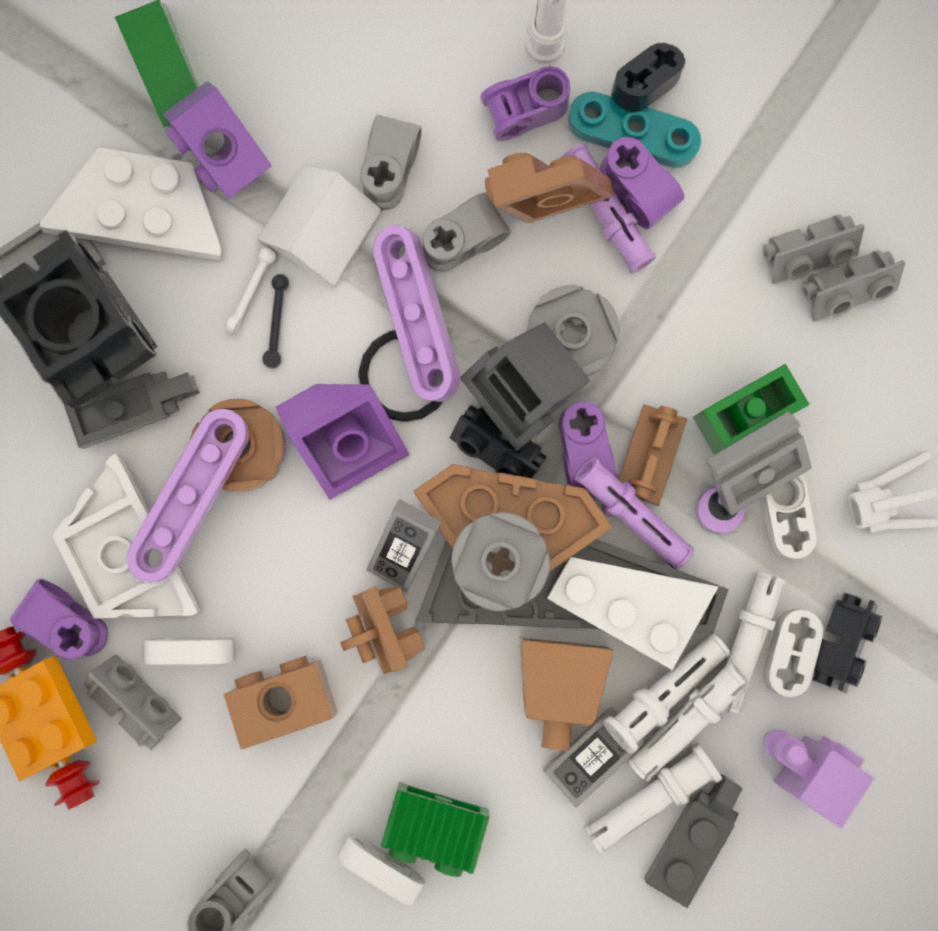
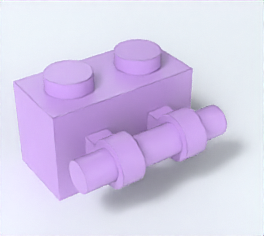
(819, 773)

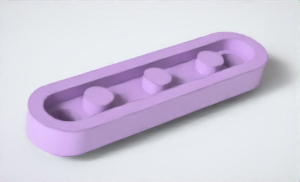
(416, 313)
(187, 496)

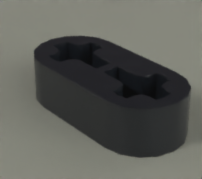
(654, 82)

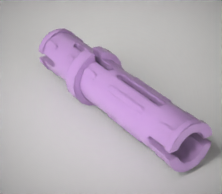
(617, 222)
(598, 479)

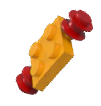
(42, 721)

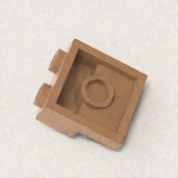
(538, 191)

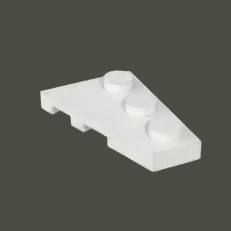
(634, 606)

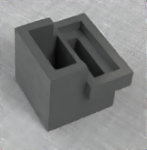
(525, 383)

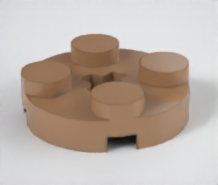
(266, 450)

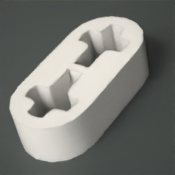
(188, 651)
(804, 655)
(380, 869)

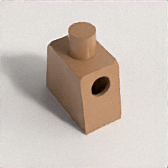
(562, 686)

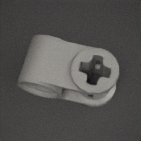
(389, 155)
(470, 229)
(234, 894)

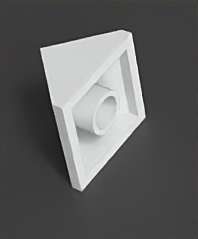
(320, 223)

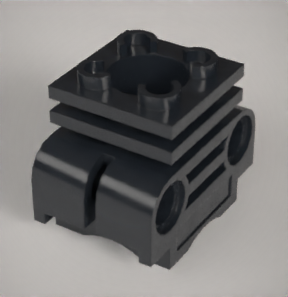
(43, 306)

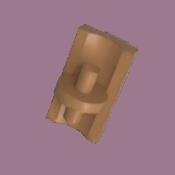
(390, 648)

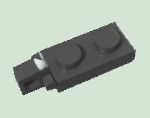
(129, 406)
(695, 842)

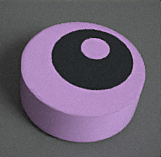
(714, 516)

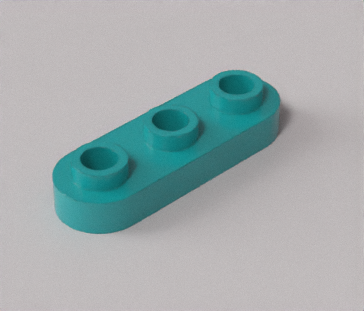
(613, 125)

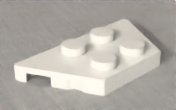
(136, 204)
(96, 548)

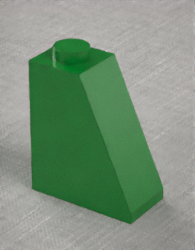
(158, 55)

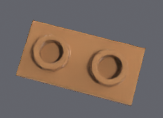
(652, 452)

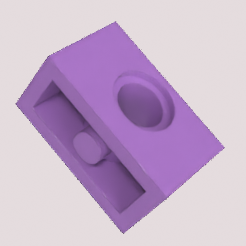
(198, 117)

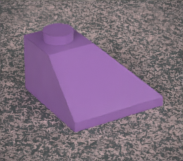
(341, 434)

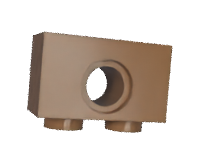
(259, 722)

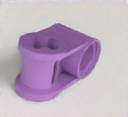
(523, 104)
(643, 187)
(580, 448)
(52, 618)

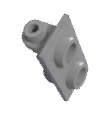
(831, 242)
(871, 278)
(118, 686)

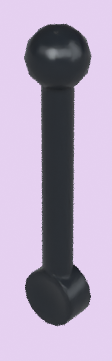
(272, 358)

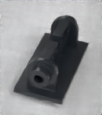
(480, 438)
(855, 627)

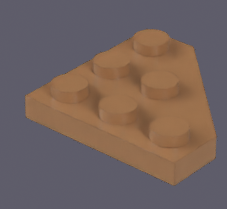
(561, 513)

